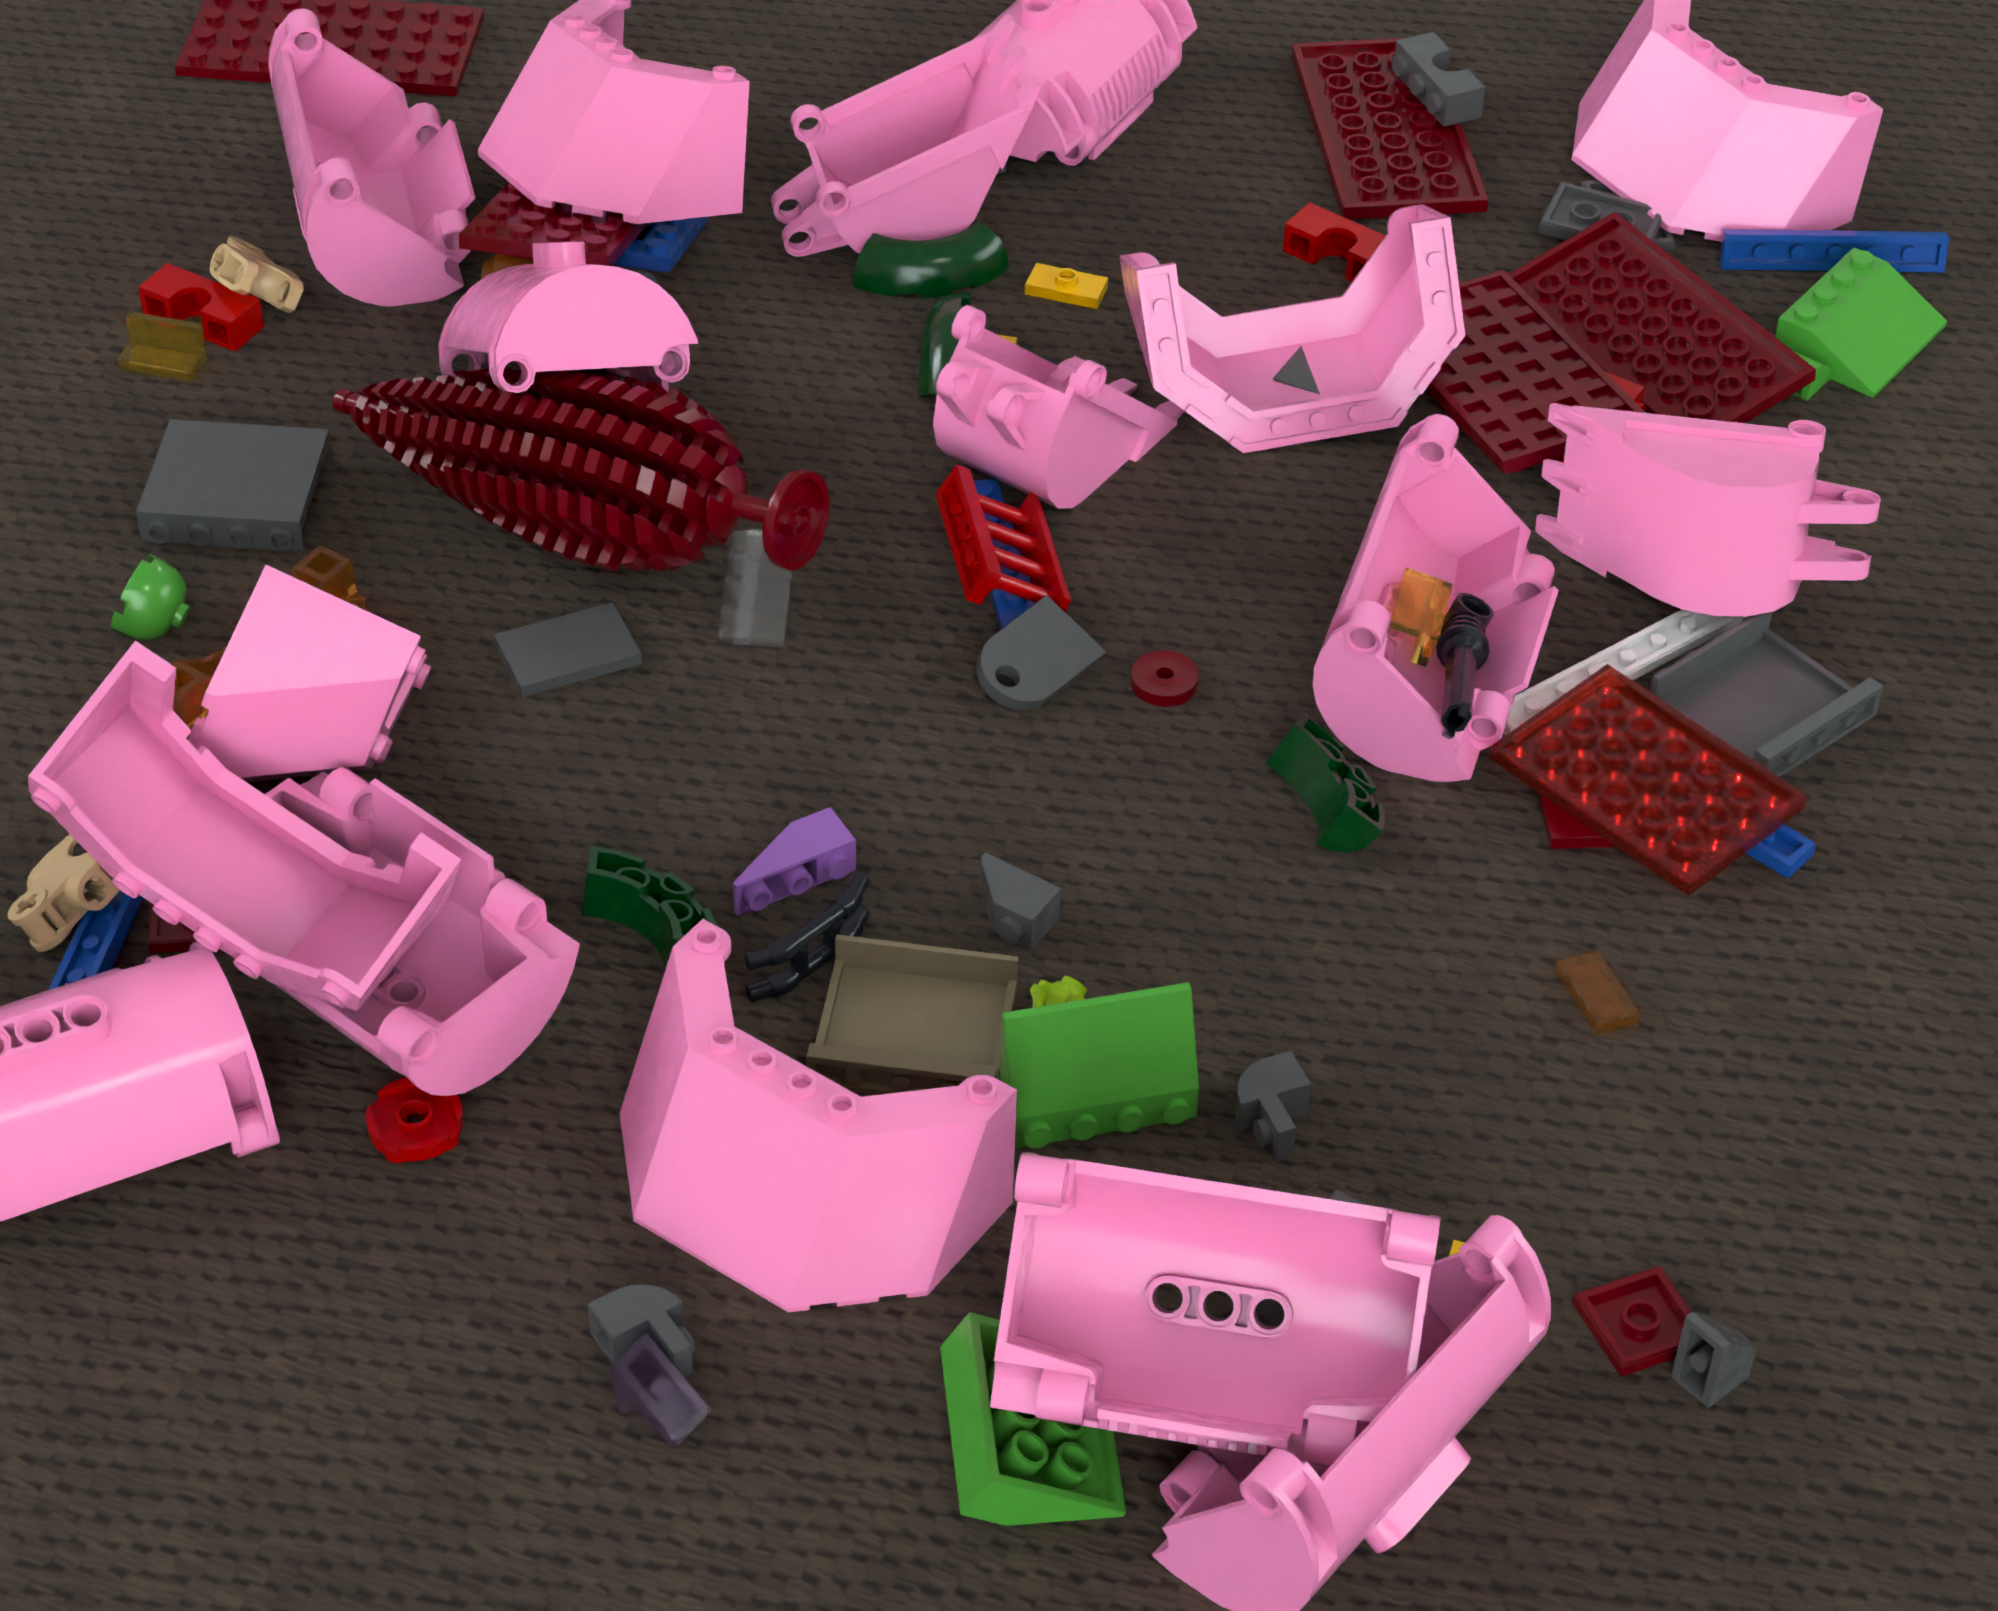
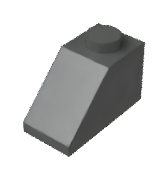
(1017, 902)
(1711, 1358)

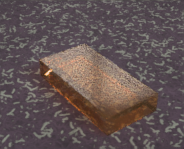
(1597, 992)

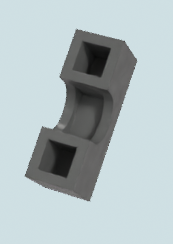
(1446, 94)

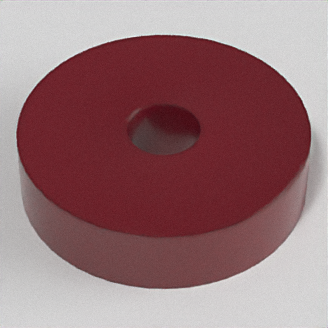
(1155, 665)

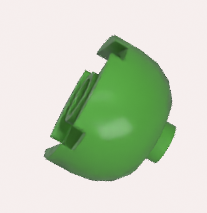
(152, 601)

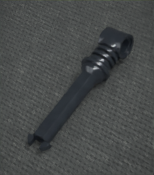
(1462, 651)

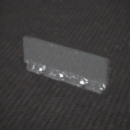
(753, 594)

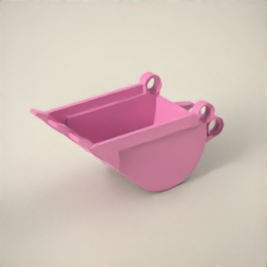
(911, 150)
(1036, 420)
(1700, 508)

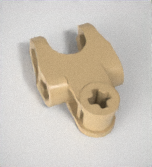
(248, 270)
(60, 894)

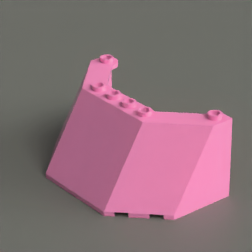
(619, 129)
(1714, 141)
(1364, 348)
(307, 685)
(224, 852)
(792, 1173)

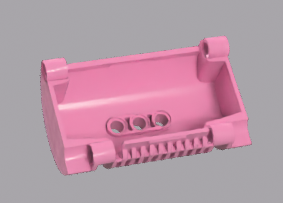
(1093, 68)
(368, 181)
(568, 319)
(1456, 528)
(478, 973)
(124, 1079)
(1099, 1351)
(1277, 1528)

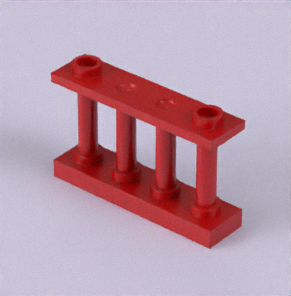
(980, 561)

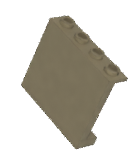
(911, 1015)

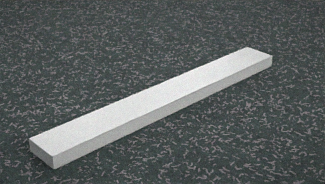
(1630, 656)

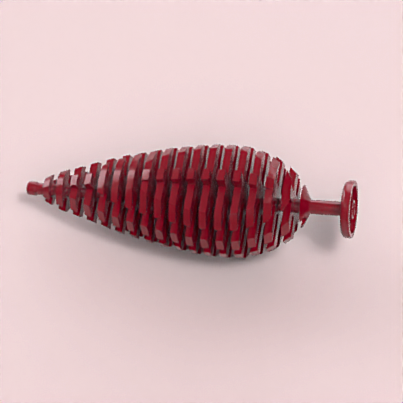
(588, 466)

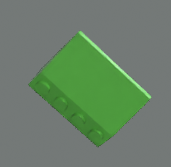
(1860, 322)
(1101, 1064)
(1010, 1461)

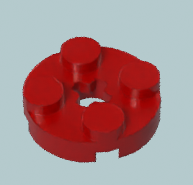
(418, 1141)

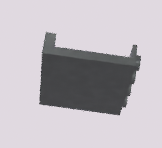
(233, 485)
(1765, 695)

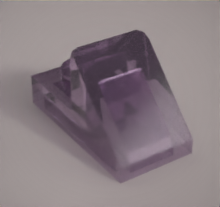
(654, 1386)

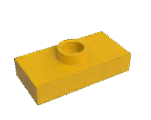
(1066, 285)

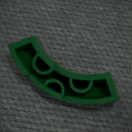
(930, 266)
(938, 342)
(1330, 786)
(648, 902)

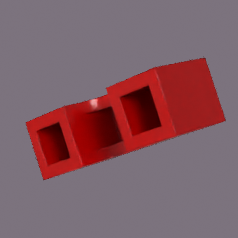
(1321, 233)
(225, 315)

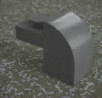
(1268, 1098)
(639, 1309)

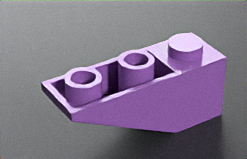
(797, 859)

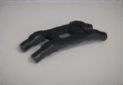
(795, 945)

